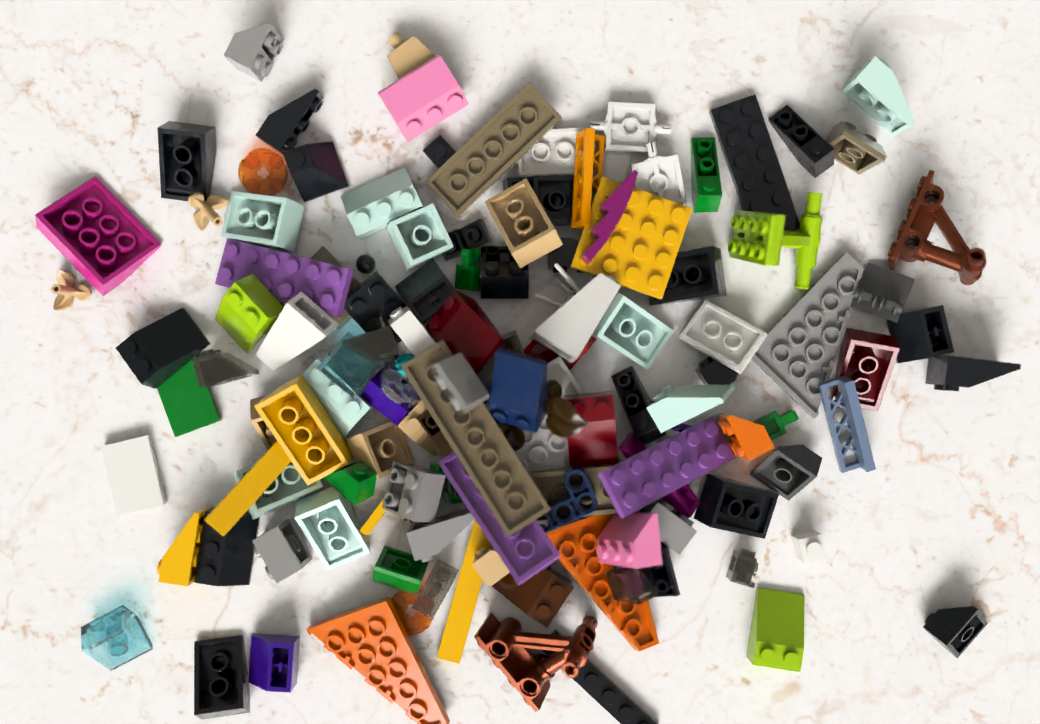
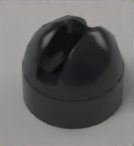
(370, 261)

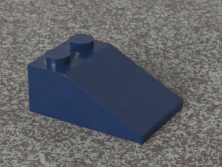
(518, 390)

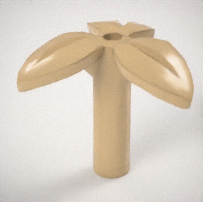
(207, 209)
(66, 291)

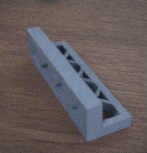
(855, 423)

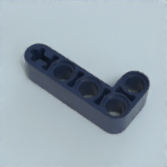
(571, 500)

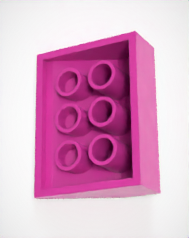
(97, 235)

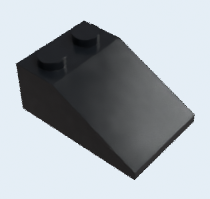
(186, 159)
(694, 276)
(162, 348)
(953, 372)
(735, 506)
(220, 678)

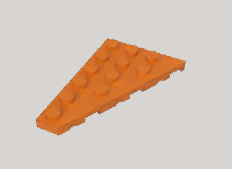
(577, 548)
(381, 651)

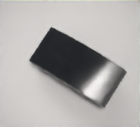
(468, 237)

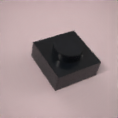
(439, 151)

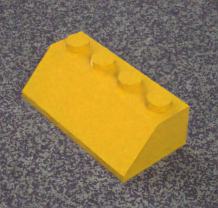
(304, 430)

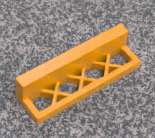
(583, 175)

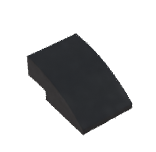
(554, 195)

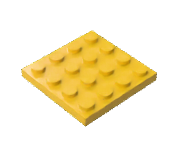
(641, 245)

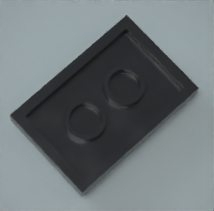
(373, 303)

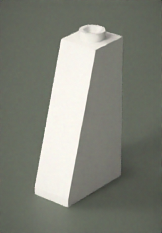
(576, 320)
(410, 330)
(294, 331)

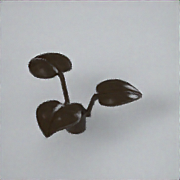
(561, 415)

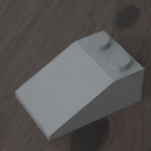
(431, 538)

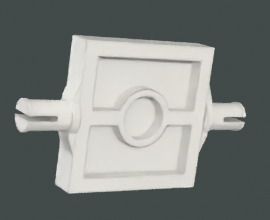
(630, 126)
(660, 175)

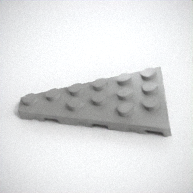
(806, 338)

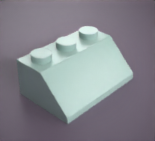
(381, 202)
(340, 407)

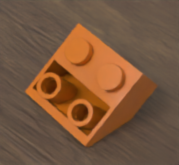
(746, 438)

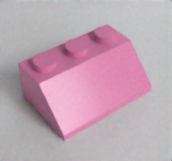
(423, 98)
(631, 541)

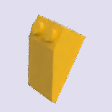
(181, 559)

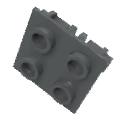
(882, 292)

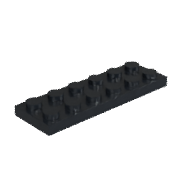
(753, 160)

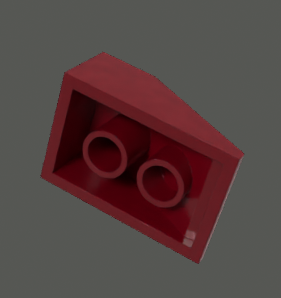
(465, 330)
(869, 362)
(597, 440)

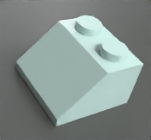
(419, 236)

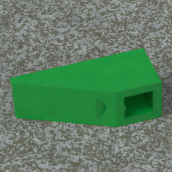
(705, 175)

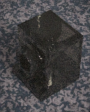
(743, 567)

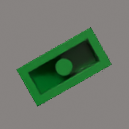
(354, 481)

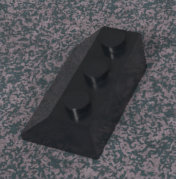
(227, 558)

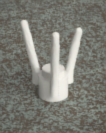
(576, 289)

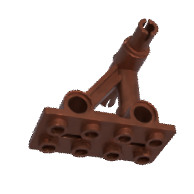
(918, 227)
(531, 673)

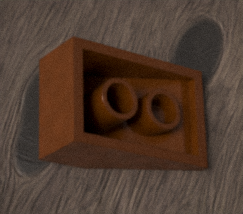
(539, 595)

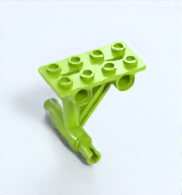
(760, 235)

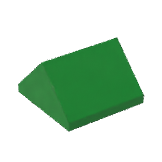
(399, 570)

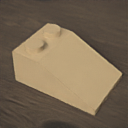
(523, 223)

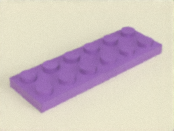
(286, 275)
(666, 467)
(524, 551)

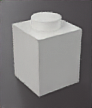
(809, 546)

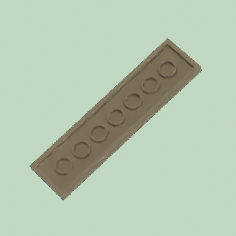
(479, 447)

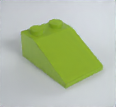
(248, 311)
(777, 630)

